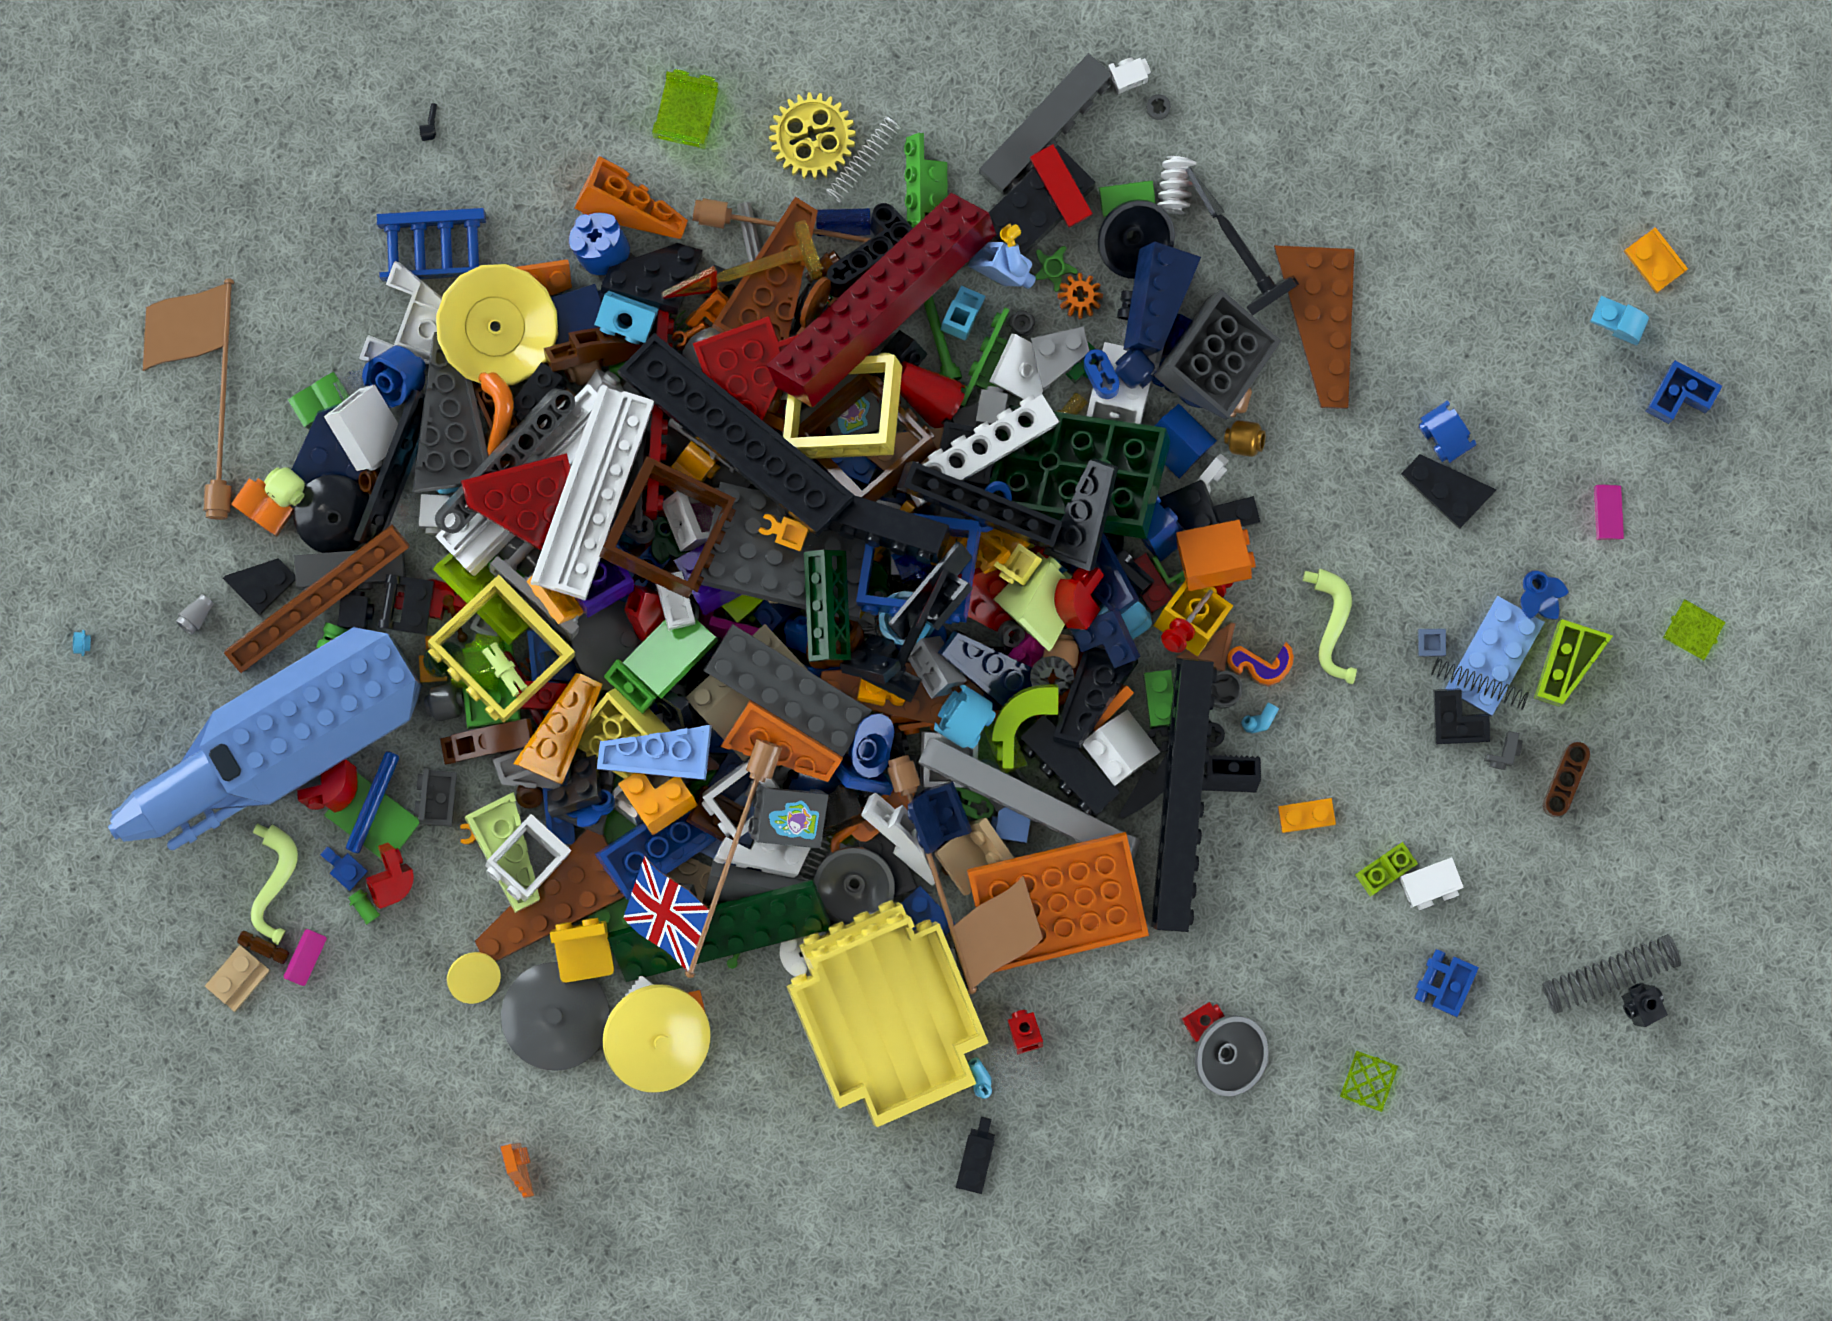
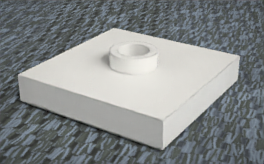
(1018, 369)

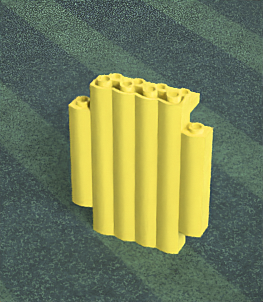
(887, 1013)

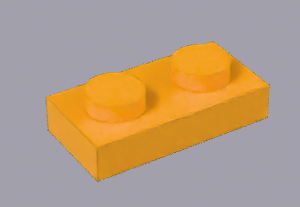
(1306, 815)

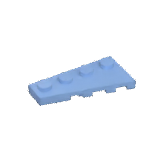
(669, 754)

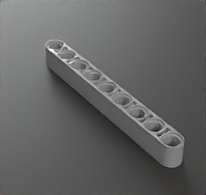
(1016, 795)

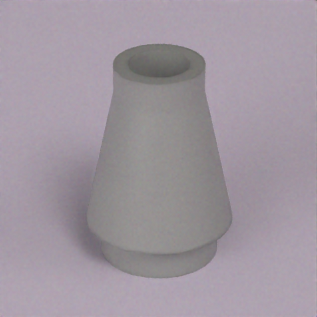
(194, 615)

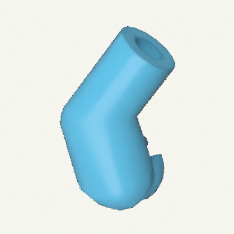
(1261, 722)
(982, 1078)

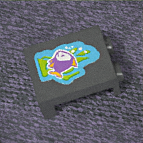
(859, 418)
(788, 816)

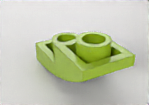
(1386, 869)

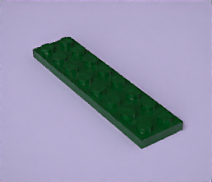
(734, 929)

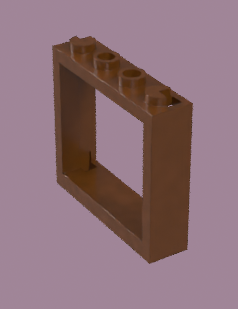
(842, 402)
(688, 486)

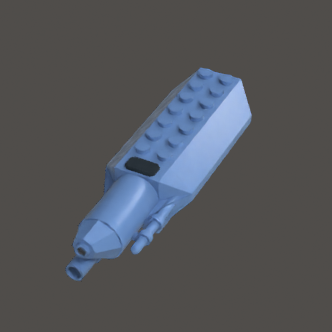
(278, 737)

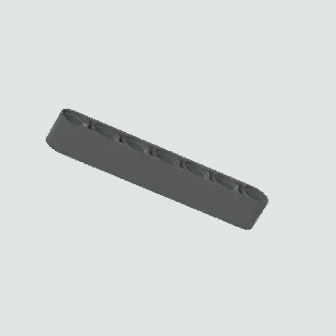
(511, 447)

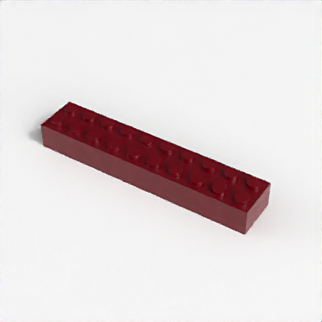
(881, 299)

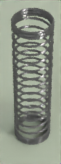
(1667, 943)

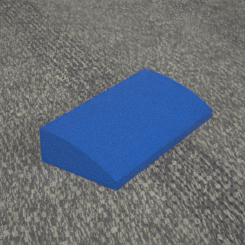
(664, 850)

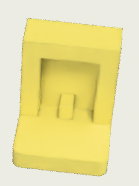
(1019, 565)

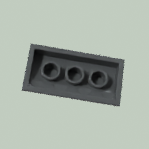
(742, 883)

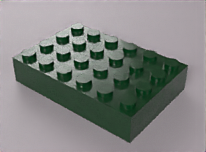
(1051, 465)

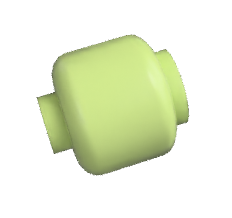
(284, 487)

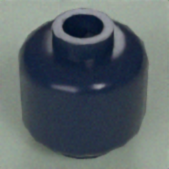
(1135, 369)

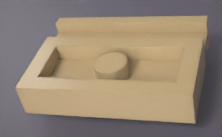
(237, 978)

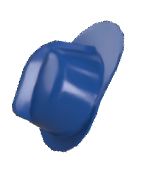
(872, 745)

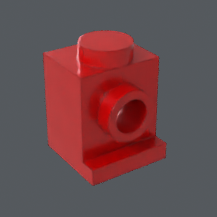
(1192, 1020)
(1025, 1041)

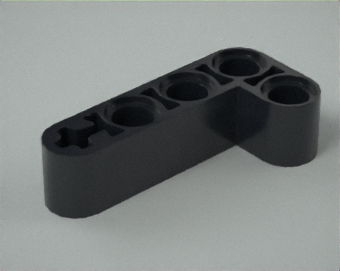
(844, 273)

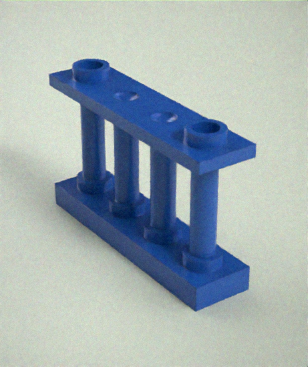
(444, 221)

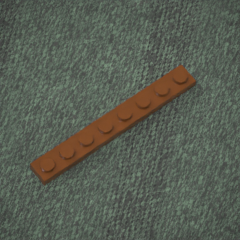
(316, 598)

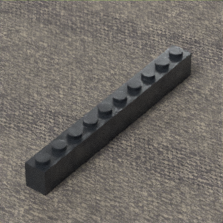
(1182, 794)

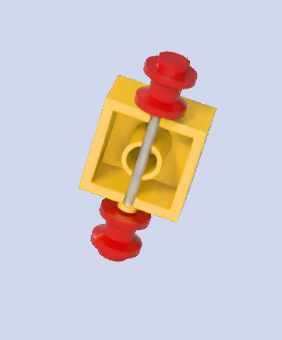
(1193, 618)

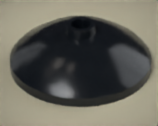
(1149, 225)
(325, 496)

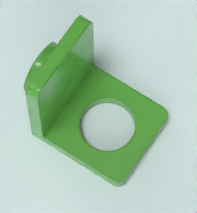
(1179, 578)

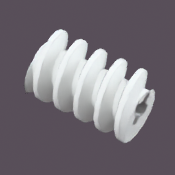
(1175, 184)

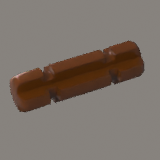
(263, 947)

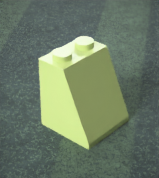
(1034, 603)

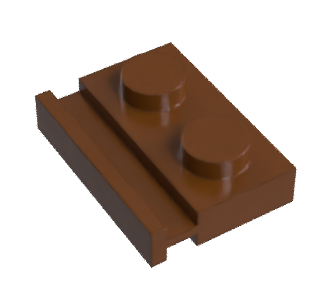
(701, 818)

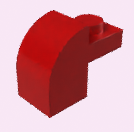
(1074, 598)
(336, 788)
(395, 882)

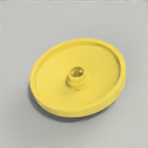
(656, 1038)

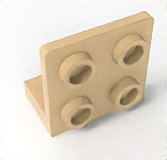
(971, 851)

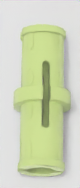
(504, 669)

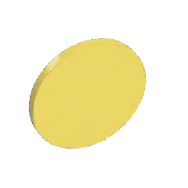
(473, 977)

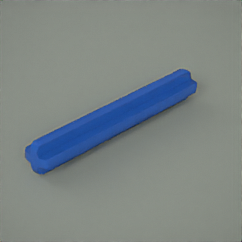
(372, 802)

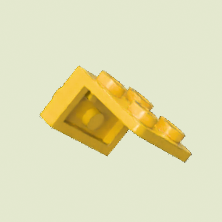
(582, 950)

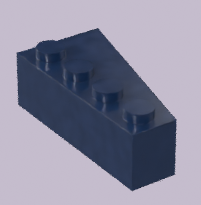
(1157, 295)

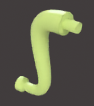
(1340, 591)
(288, 857)

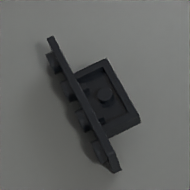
(949, 597)

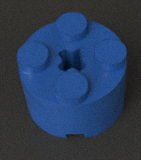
(598, 242)
(395, 374)
(1447, 432)

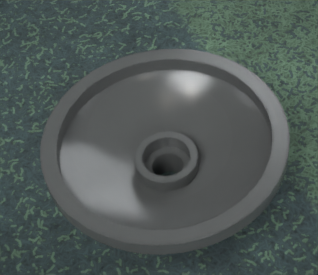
(841, 898)
(1242, 1060)

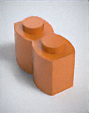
(261, 508)

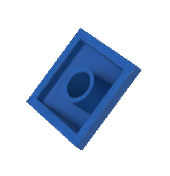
(1187, 440)

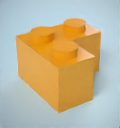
(660, 805)

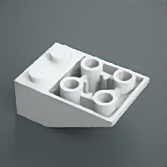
(1128, 403)

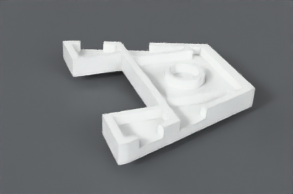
(418, 321)
(771, 858)

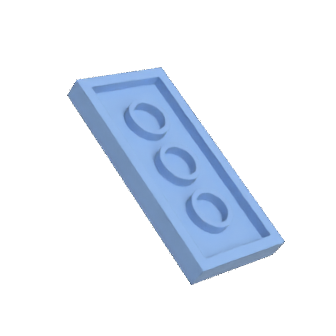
(1496, 653)

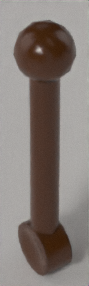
(448, 601)

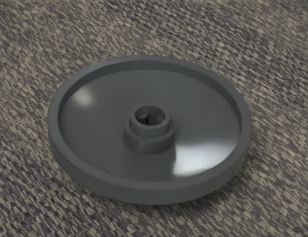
(602, 641)
(554, 1021)

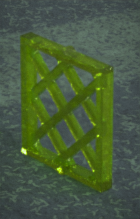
(1376, 1060)

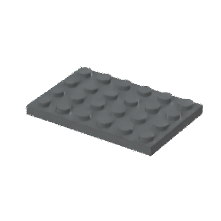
(767, 570)

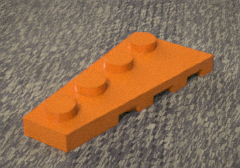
(798, 749)
(515, 1162)

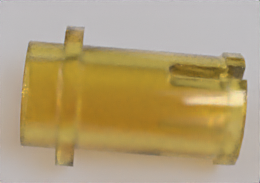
(1074, 404)

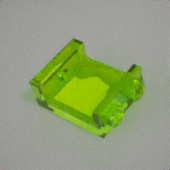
(686, 109)

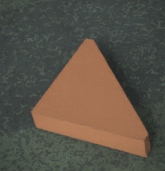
(1216, 648)

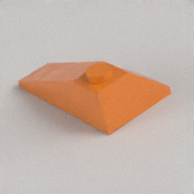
(632, 207)

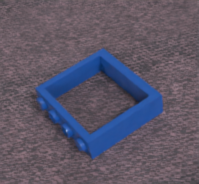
(958, 528)

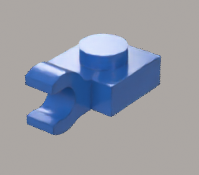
(346, 870)

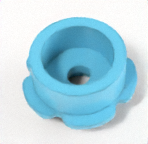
(81, 643)

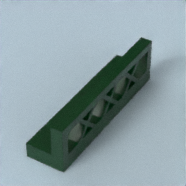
(823, 605)

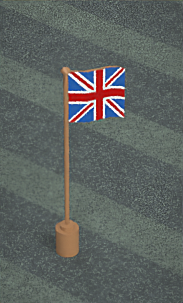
(670, 912)

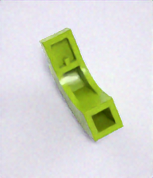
(1022, 705)

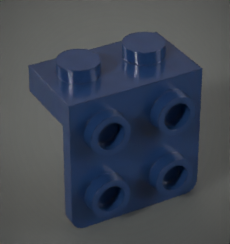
(938, 816)

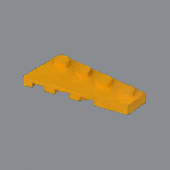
(558, 736)

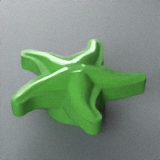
(1054, 267)

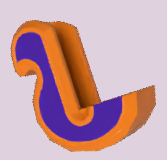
(1259, 669)

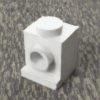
(1129, 74)

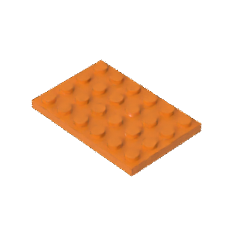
(1079, 893)

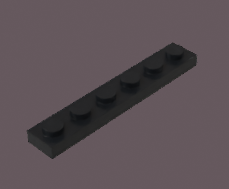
(393, 471)

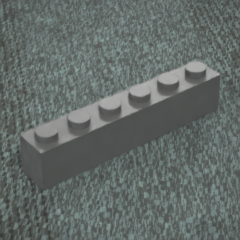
(1046, 123)

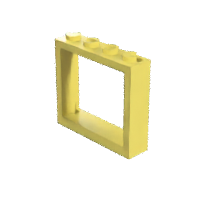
(854, 444)
(516, 602)

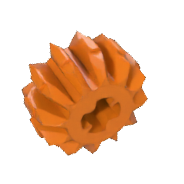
(1087, 290)

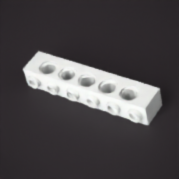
(1041, 419)

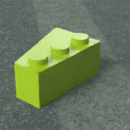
(1568, 660)

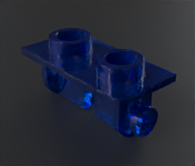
(844, 221)

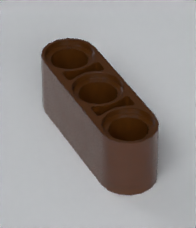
(1569, 766)

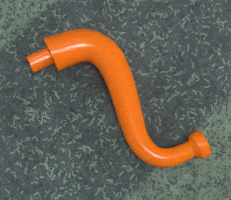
(504, 405)

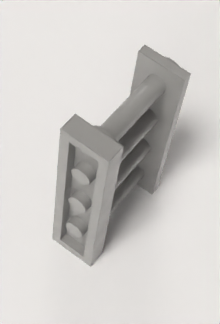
(507, 570)

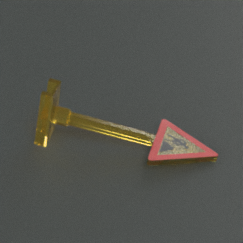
(707, 280)

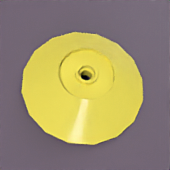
(502, 296)

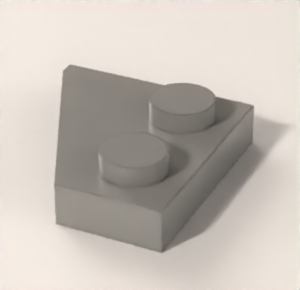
(1059, 353)
(514, 775)

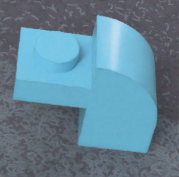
(962, 313)
(1625, 321)

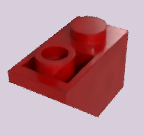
(644, 611)

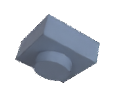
(1431, 642)

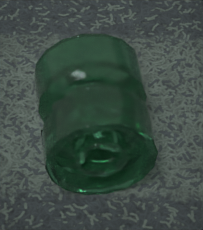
(440, 669)

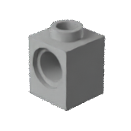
(991, 404)

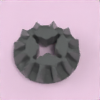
(1061, 668)

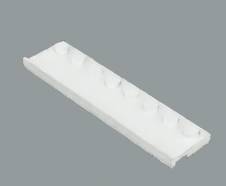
(592, 492)
(484, 539)

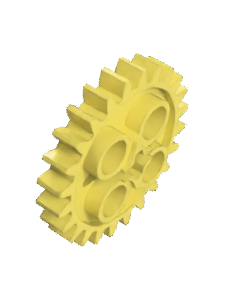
(804, 113)

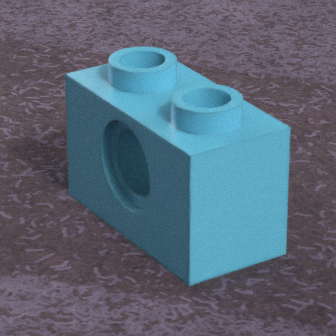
(642, 317)

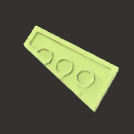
(491, 828)

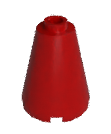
(930, 394)

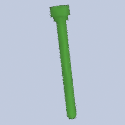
(948, 368)

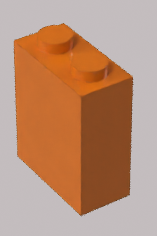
(1215, 555)

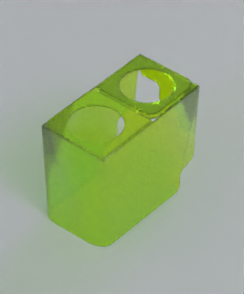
(477, 664)

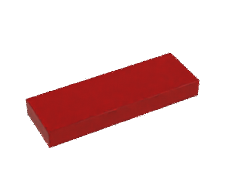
(1061, 185)

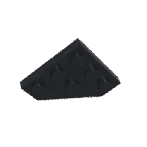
(653, 273)

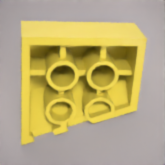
(617, 719)

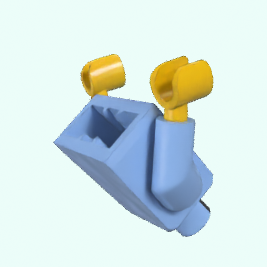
(1003, 261)

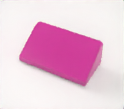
(1608, 512)
(305, 957)

